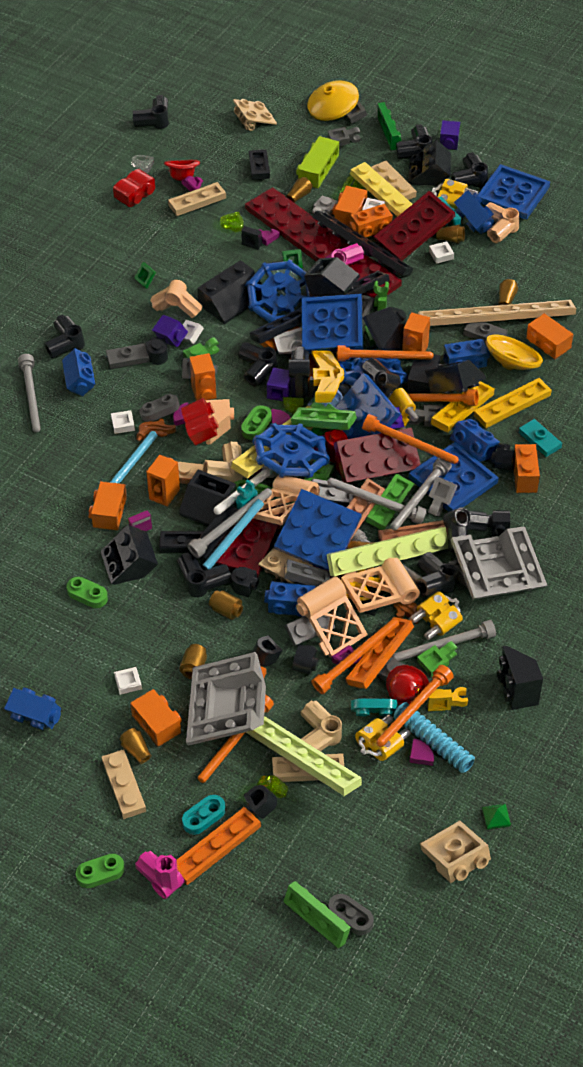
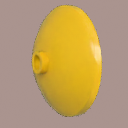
(332, 100)
(513, 353)

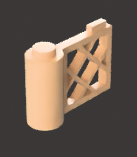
(287, 490)
(393, 580)
(322, 600)

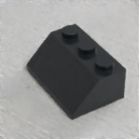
(226, 293)

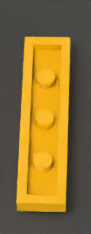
(512, 402)
(458, 411)

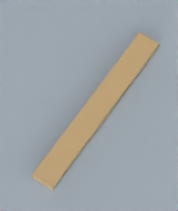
(499, 312)

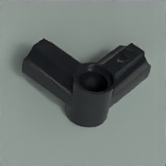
(156, 116)
(420, 140)
(475, 173)
(70, 337)
(262, 359)
(299, 372)
(381, 376)
(465, 521)
(440, 576)
(200, 580)

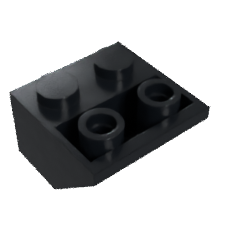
(430, 165)
(330, 277)
(454, 377)
(204, 494)
(129, 556)
(520, 678)

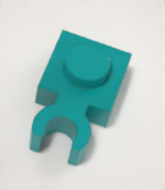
(246, 494)

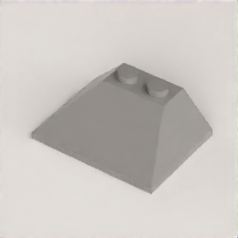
(499, 563)
(226, 699)

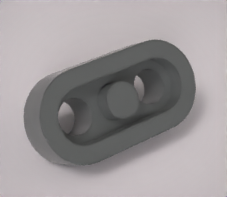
(159, 408)
(353, 913)

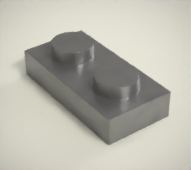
(333, 494)
(302, 629)

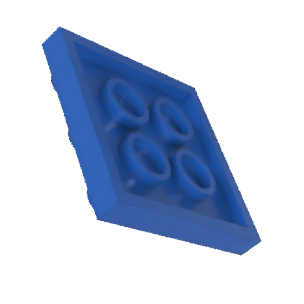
(514, 190)
(332, 322)
(367, 399)
(469, 475)
(316, 529)

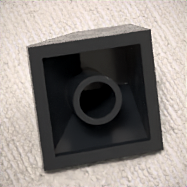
(387, 328)

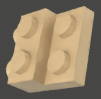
(456, 852)

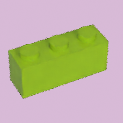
(318, 160)

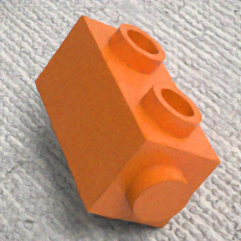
(371, 220)

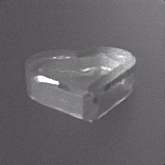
(143, 162)

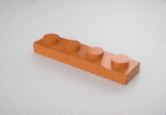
(378, 656)
(217, 844)

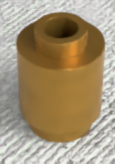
(226, 604)
(193, 657)

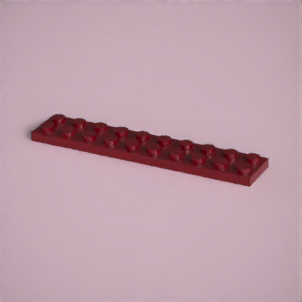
(304, 233)

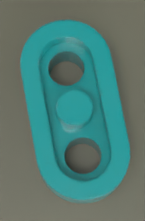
(364, 707)
(202, 815)

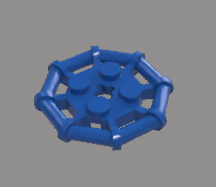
(272, 285)
(355, 367)
(301, 440)

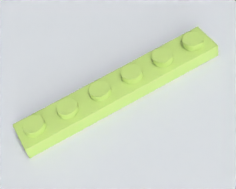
(376, 553)
(306, 757)

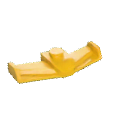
(326, 376)

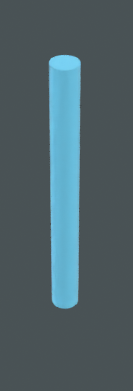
(134, 457)
(233, 534)

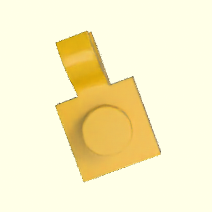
(444, 699)

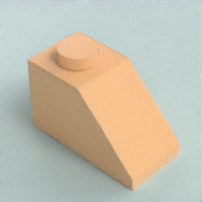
(223, 415)

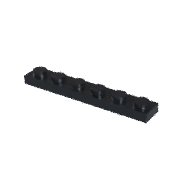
(370, 249)

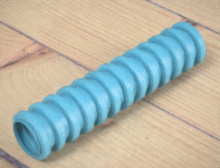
(437, 740)

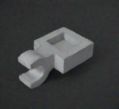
(324, 204)
(442, 492)

